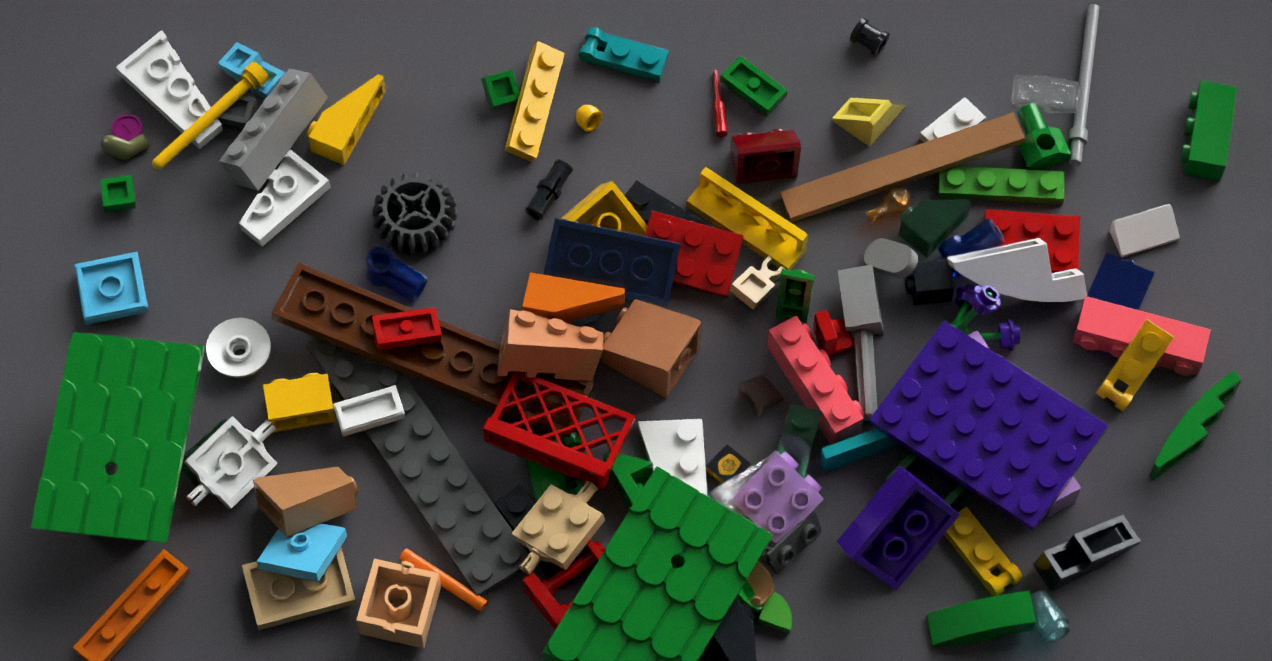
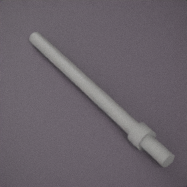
(1078, 133)

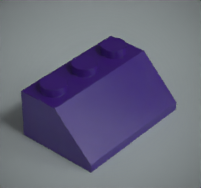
(897, 528)

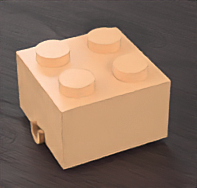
(398, 603)

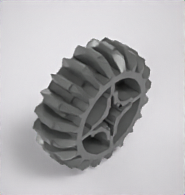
(413, 201)

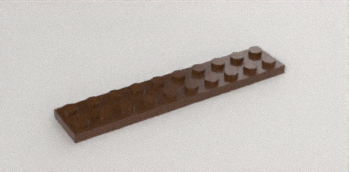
(457, 363)

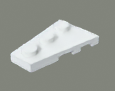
(285, 197)

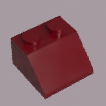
(765, 156)

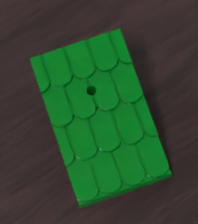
(122, 407)
(661, 579)

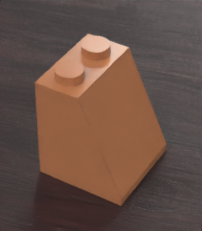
(652, 345)

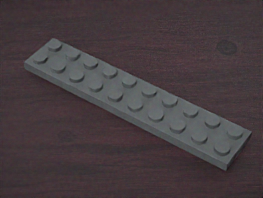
(430, 472)

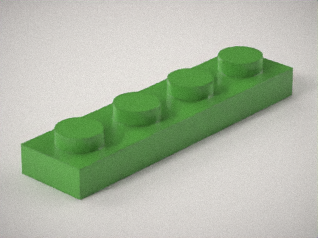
(1002, 185)

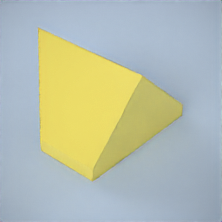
(866, 117)

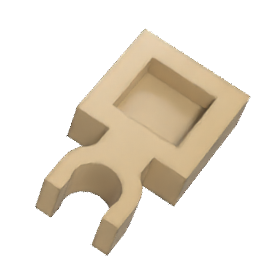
(756, 285)

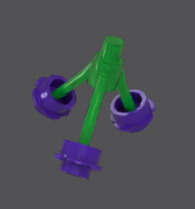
(984, 301)

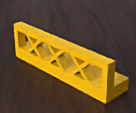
(742, 214)

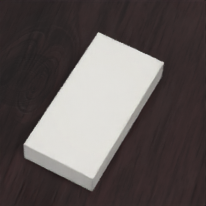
(369, 410)

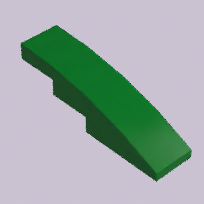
(1191, 430)

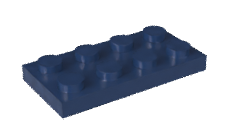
(614, 259)

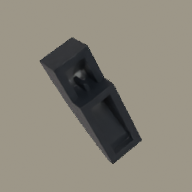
(1086, 552)

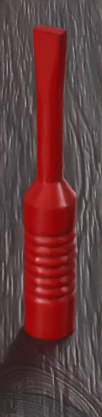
(719, 109)

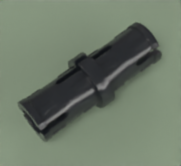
(549, 190)

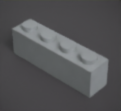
(273, 129)

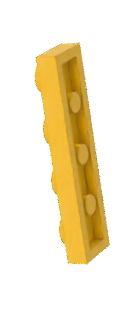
(534, 101)

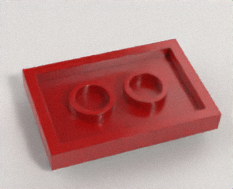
(1058, 231)
(705, 253)

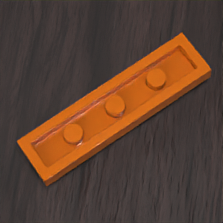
(132, 608)

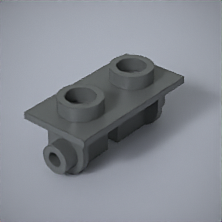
(786, 550)

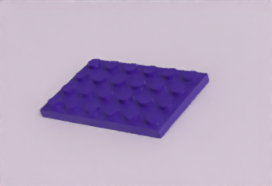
(988, 425)

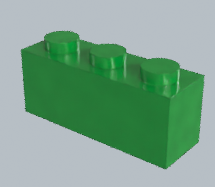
(1208, 130)

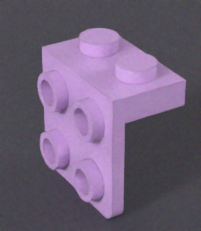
(778, 496)

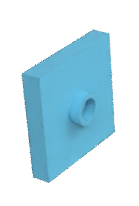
(111, 288)
(304, 553)

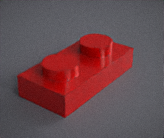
(406, 328)

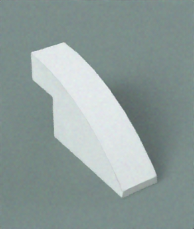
(1021, 272)

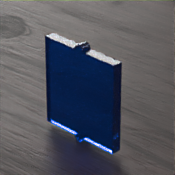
(1121, 282)

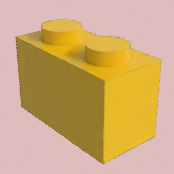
(299, 402)

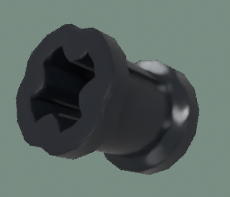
(869, 36)

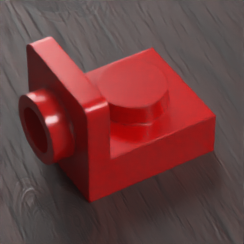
(831, 334)

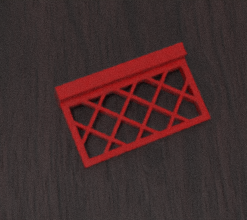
(550, 453)

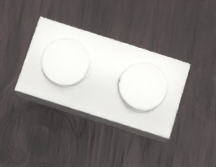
(957, 118)

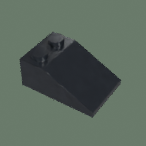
(734, 636)

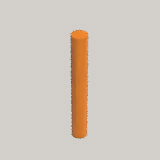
(446, 581)

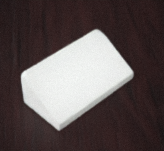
(1144, 230)

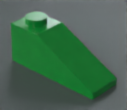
(795, 294)

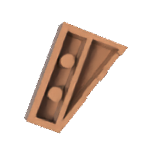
(548, 346)

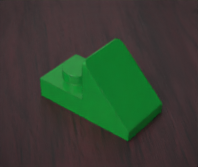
(628, 474)

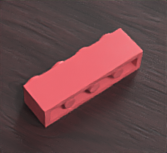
(1113, 326)

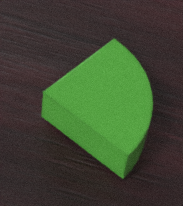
(776, 614)

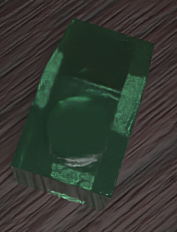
(932, 223)
(800, 435)

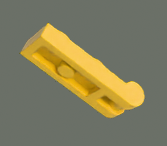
(1135, 363)
(981, 553)

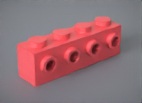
(814, 380)

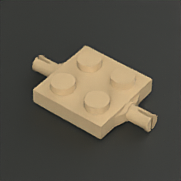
(558, 527)

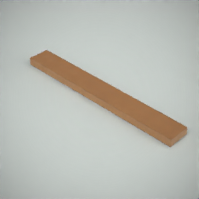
(902, 167)

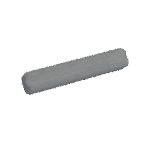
(865, 372)

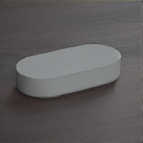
(891, 257)

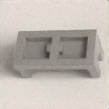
(860, 300)

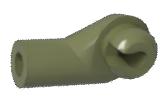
(123, 149)

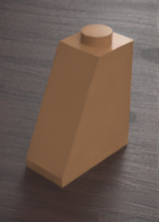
(305, 498)

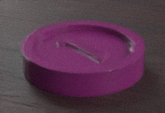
(127, 127)

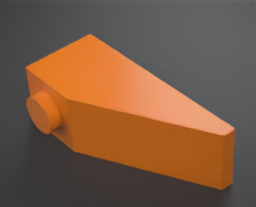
(569, 298)

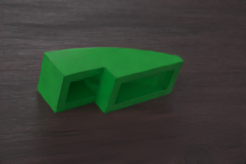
(982, 619)

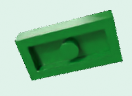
(753, 85)

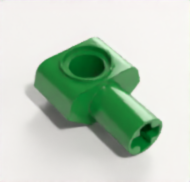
(1040, 135)

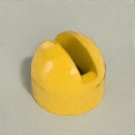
(588, 117)

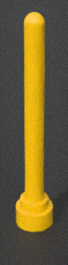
(253, 77)

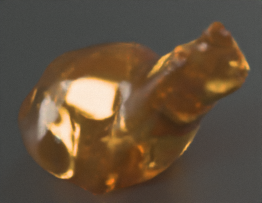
(891, 206)

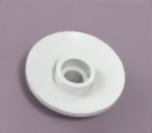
(235, 335)

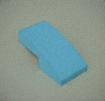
(239, 58)

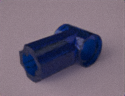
(981, 237)
(396, 275)

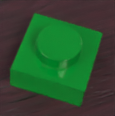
(500, 88)
(118, 193)

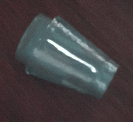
(1049, 619)

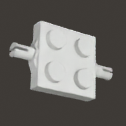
(230, 462)

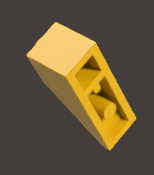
(344, 122)

